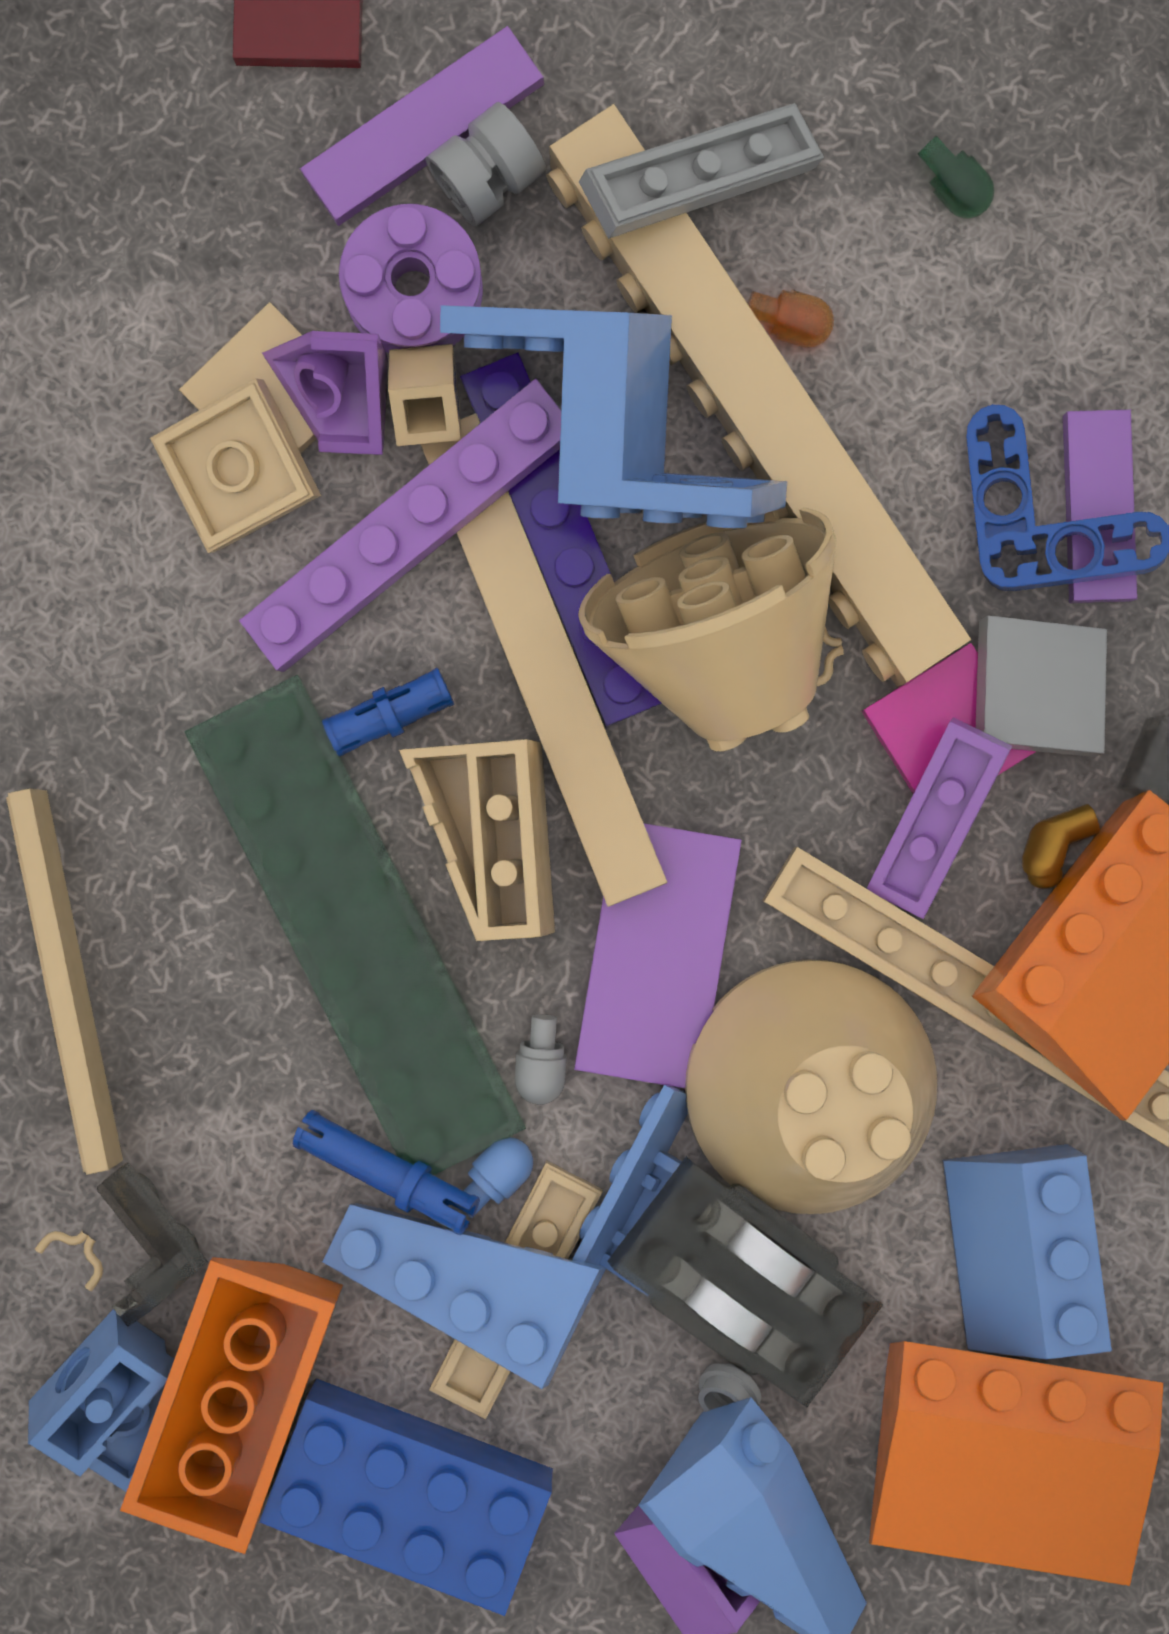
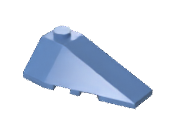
(749, 1514)

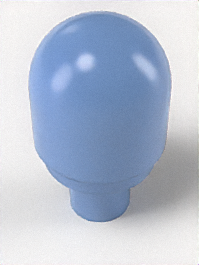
(500, 1171)

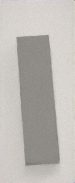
(700, 170)

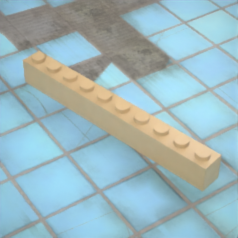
(765, 413)

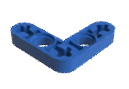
(1020, 527)

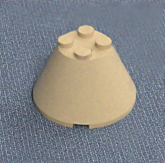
(723, 623)
(811, 1086)

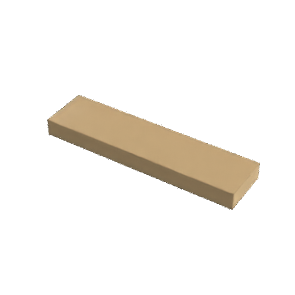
(548, 1223)

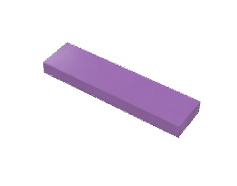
(400, 137)

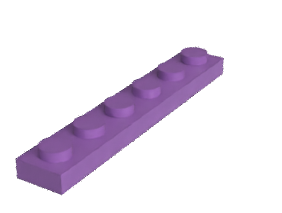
(407, 527)

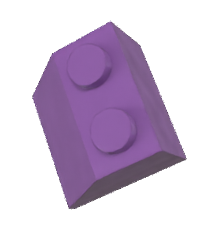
(690, 1594)

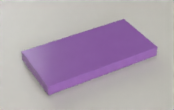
(659, 962)

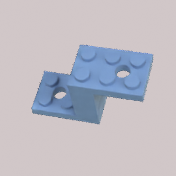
(616, 414)

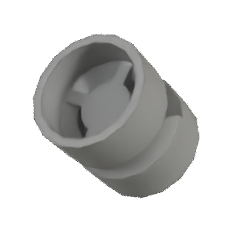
(486, 164)

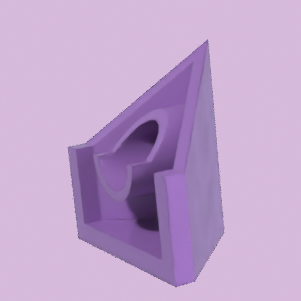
(337, 387)

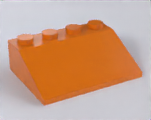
(1094, 962)
(1014, 1462)

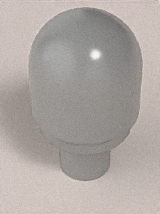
(541, 1063)

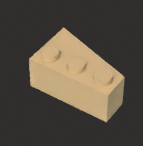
(493, 832)

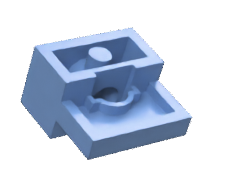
(102, 1401)

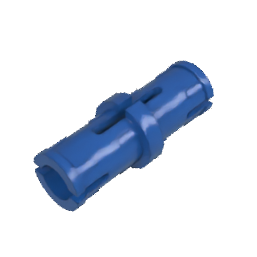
(387, 712)

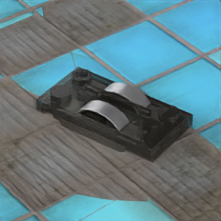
(745, 1281)

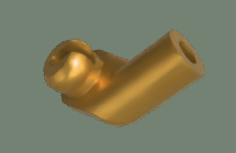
(1050, 841)

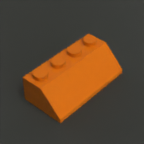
(231, 1400)

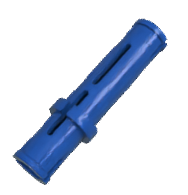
(408, 1183)

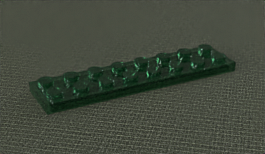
(355, 928)

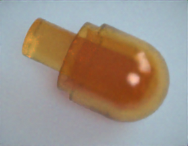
(795, 316)

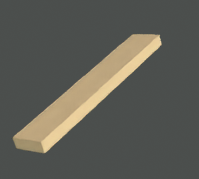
(64, 980)

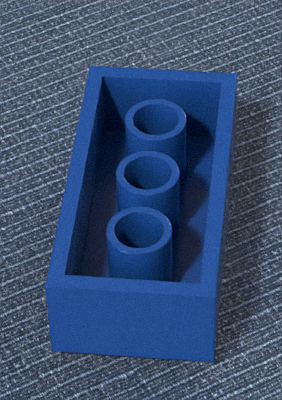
(409, 1496)

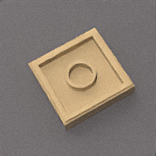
(242, 362)
(235, 465)

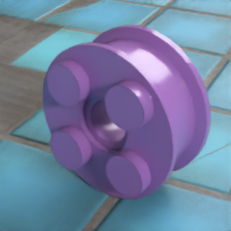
(404, 241)

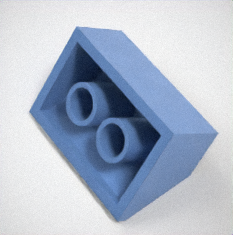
(1027, 1253)

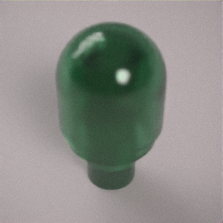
(959, 180)

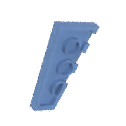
(481, 1291)

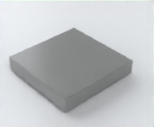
(1042, 685)

